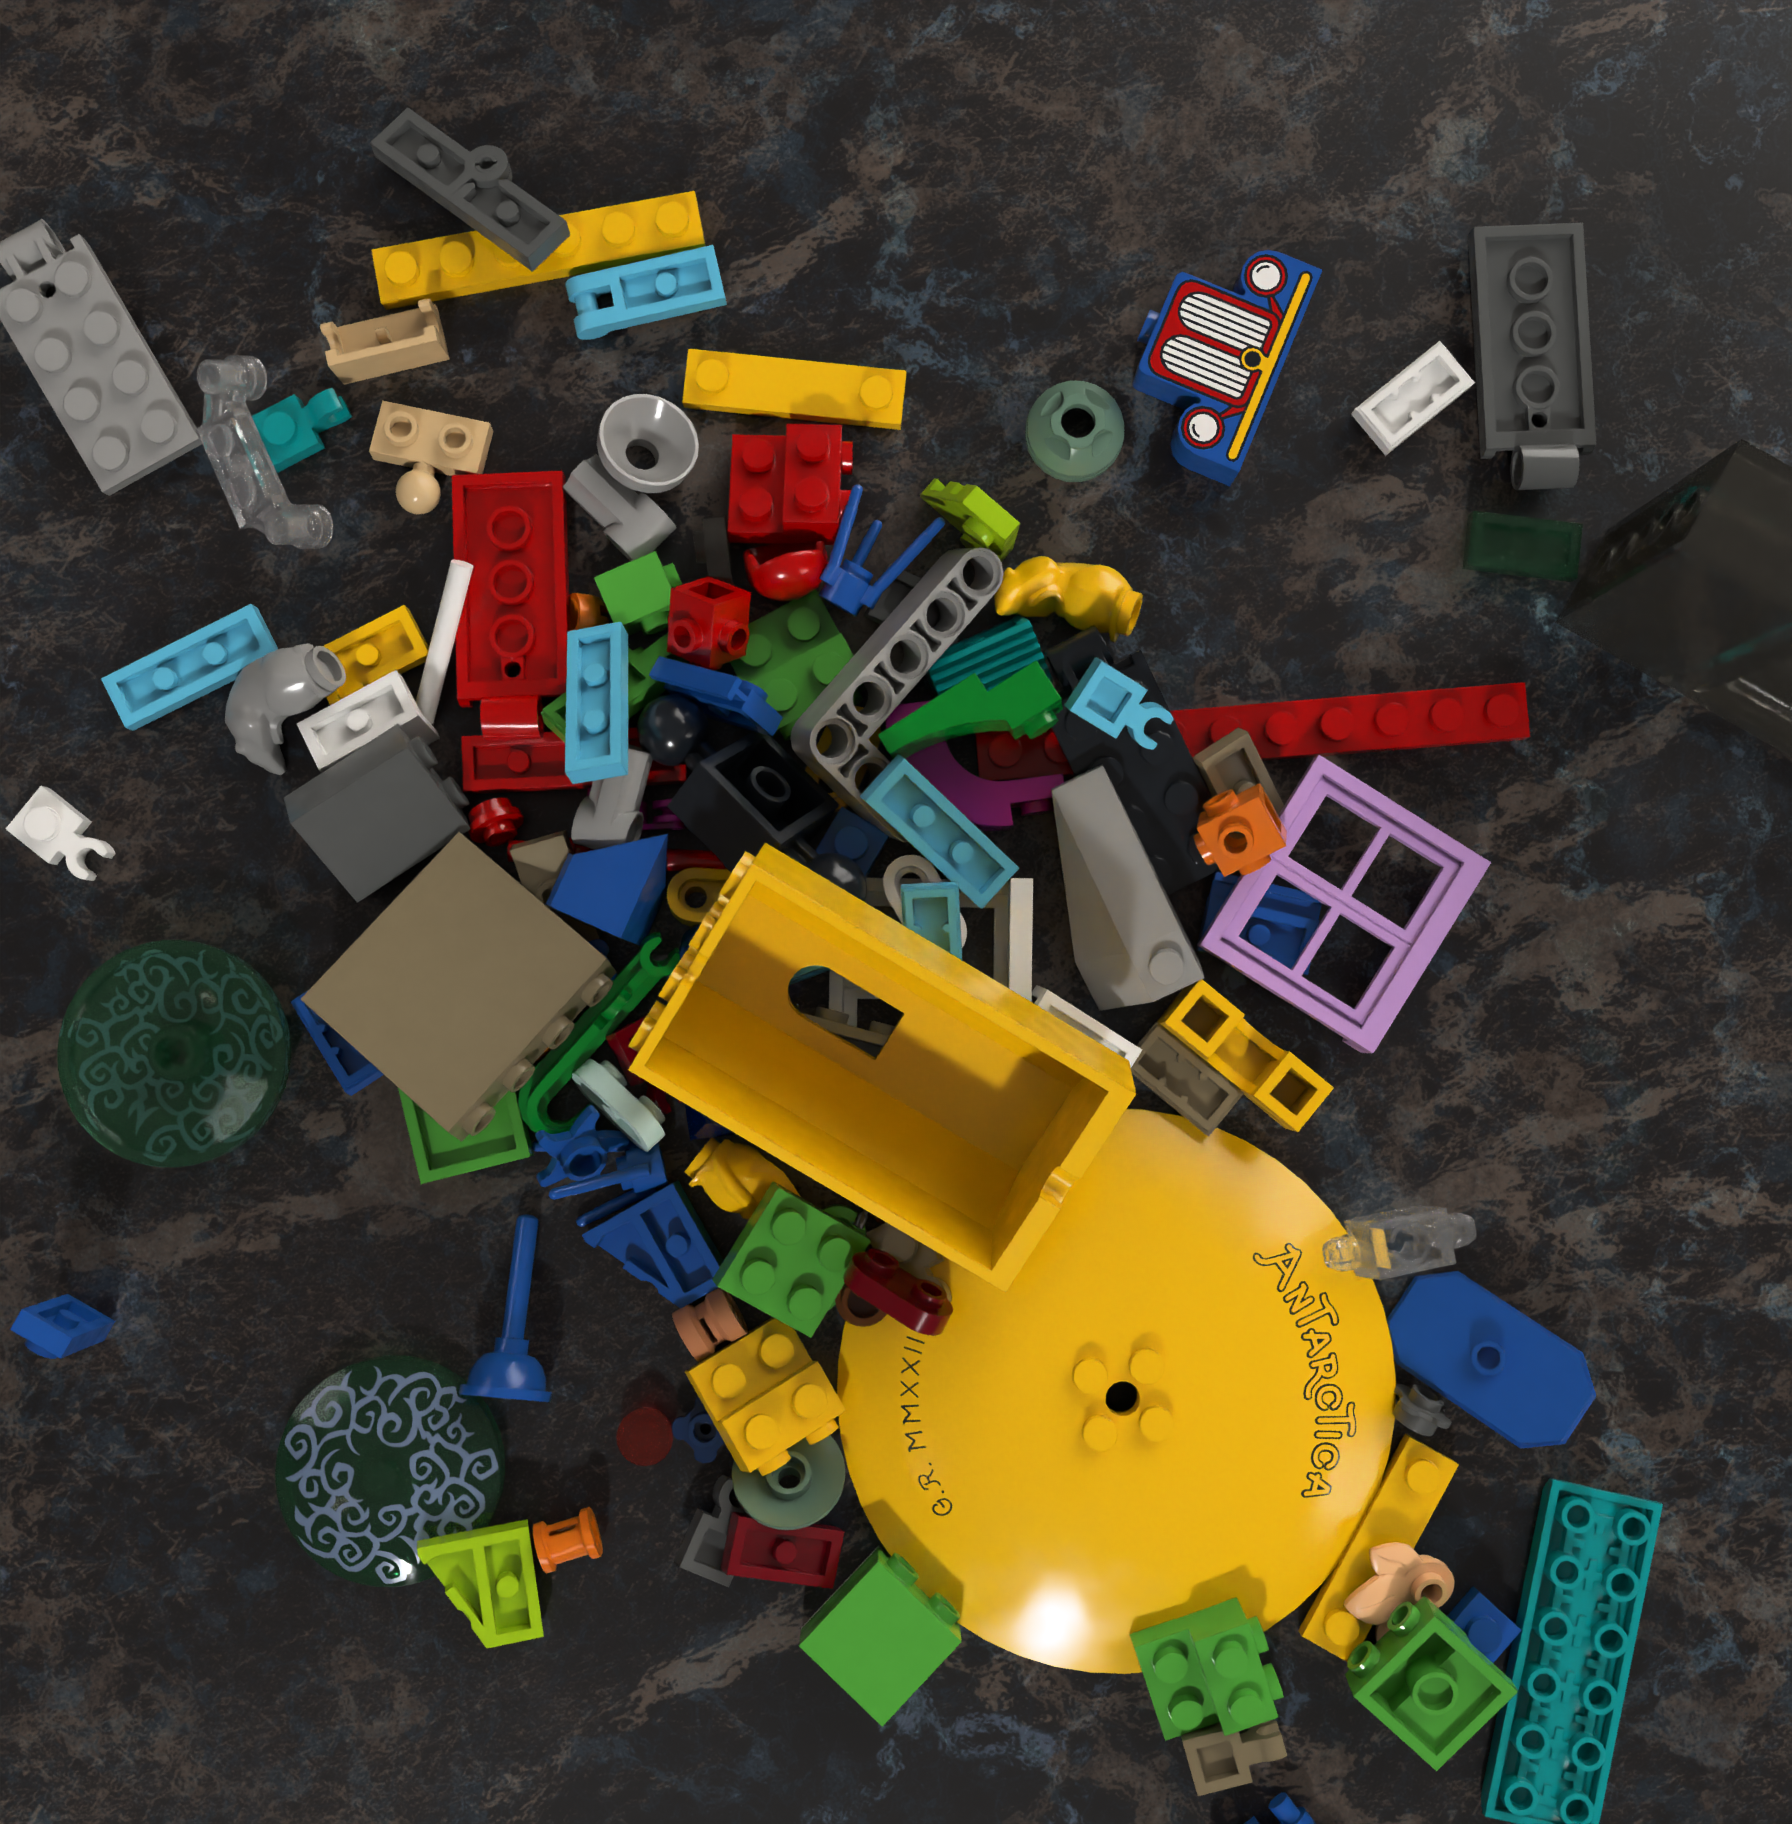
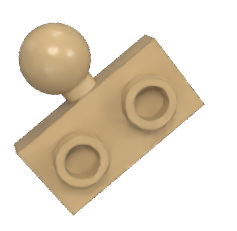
(429, 445)

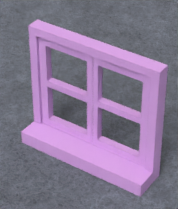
(1411, 946)

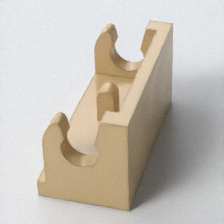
(386, 343)

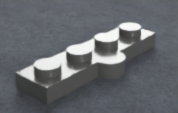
(472, 187)

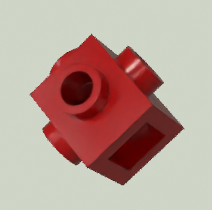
(708, 622)

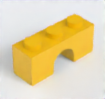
(1259, 1068)

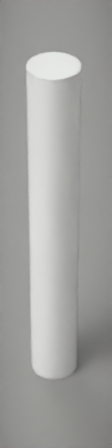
(443, 638)

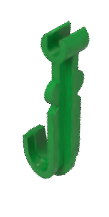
(589, 1033)

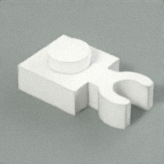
(55, 830)

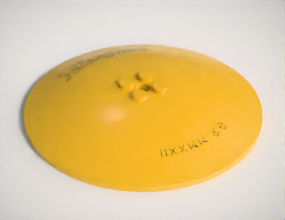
(1225, 1480)

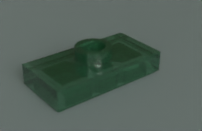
(1522, 546)

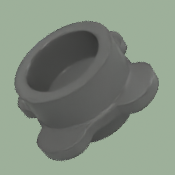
(1420, 1409)

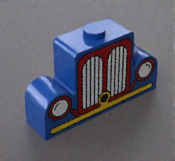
(1222, 356)

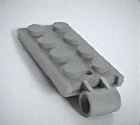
(91, 359)

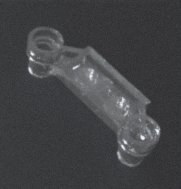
(243, 461)

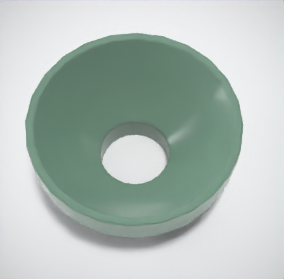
(1067, 456)

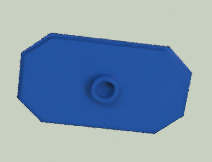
(1490, 1359)

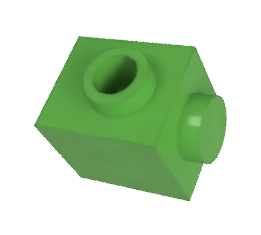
(639, 593)

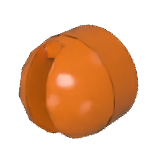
(586, 611)

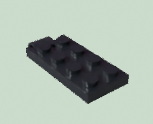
(1155, 786)

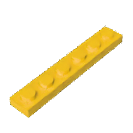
(597, 241)

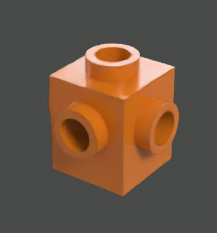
(1244, 813)

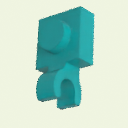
(293, 430)

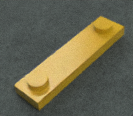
(794, 389)
(1398, 1514)

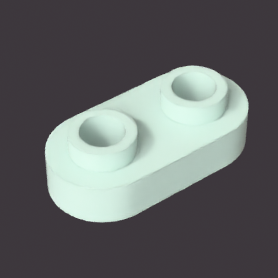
(632, 1116)

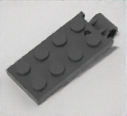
(1533, 350)

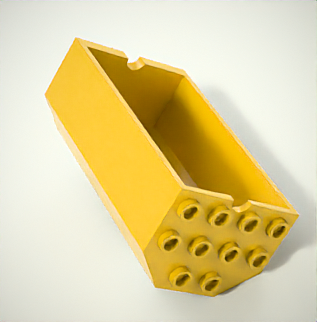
(958, 1122)

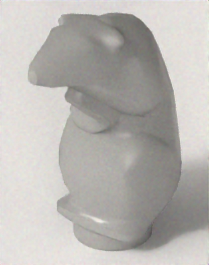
(272, 690)

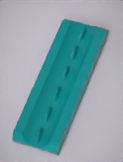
(1572, 1655)

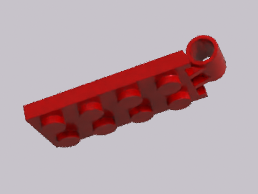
(515, 599)

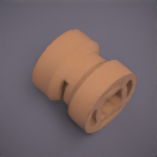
(709, 1323)

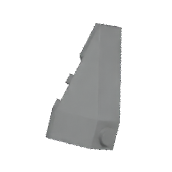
(1117, 909)

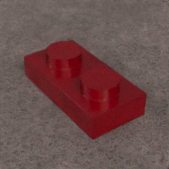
(788, 1556)

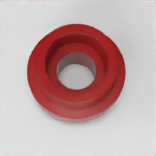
(494, 822)

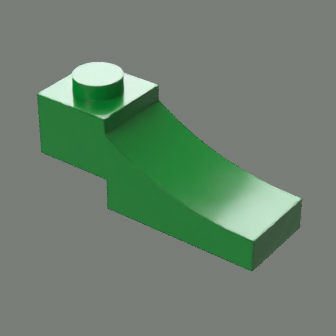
(1018, 705)

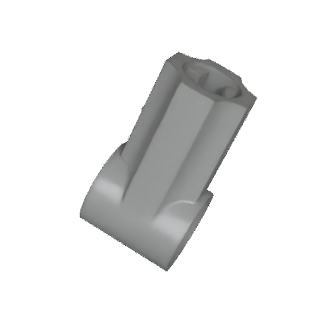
(628, 519)
(612, 808)

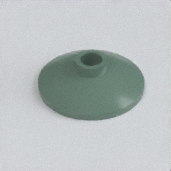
(820, 1487)

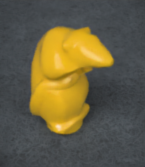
(1075, 591)
(735, 1176)

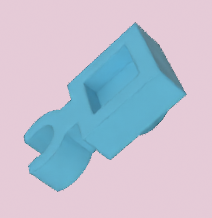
(1112, 701)

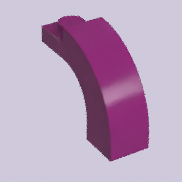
(980, 800)

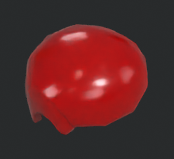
(785, 570)

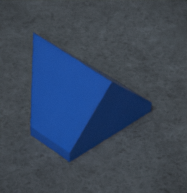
(615, 887)

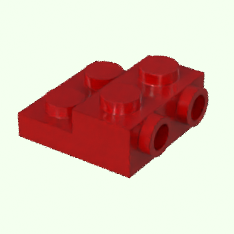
(789, 485)

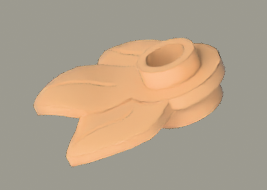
(1398, 1578)

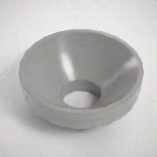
(652, 424)

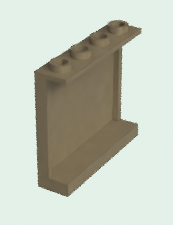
(461, 987)

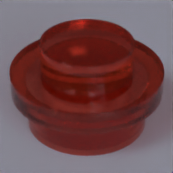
(645, 1436)

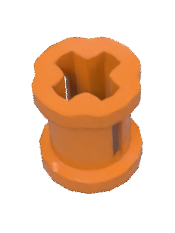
(567, 1540)

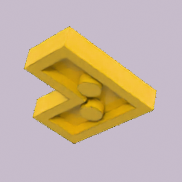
(377, 650)

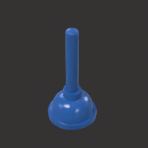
(509, 1369)

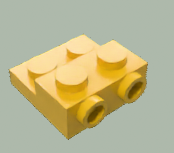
(766, 1396)

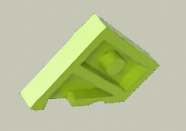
(974, 515)
(490, 1580)

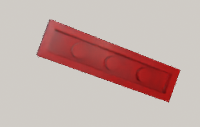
(535, 765)

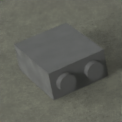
(378, 811)

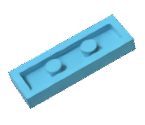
(188, 667)
(597, 703)
(939, 831)

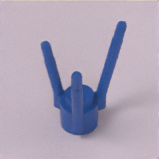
(848, 584)
(636, 1170)

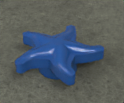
(580, 1151)

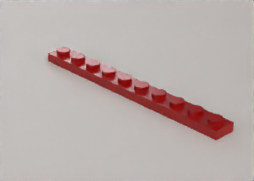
(1304, 728)

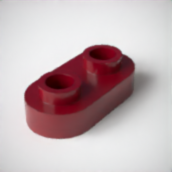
(896, 1292)

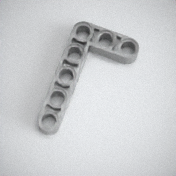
(884, 684)

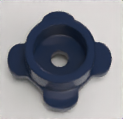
(688, 1429)

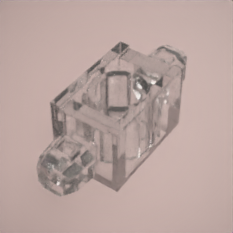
(1366, 1249)

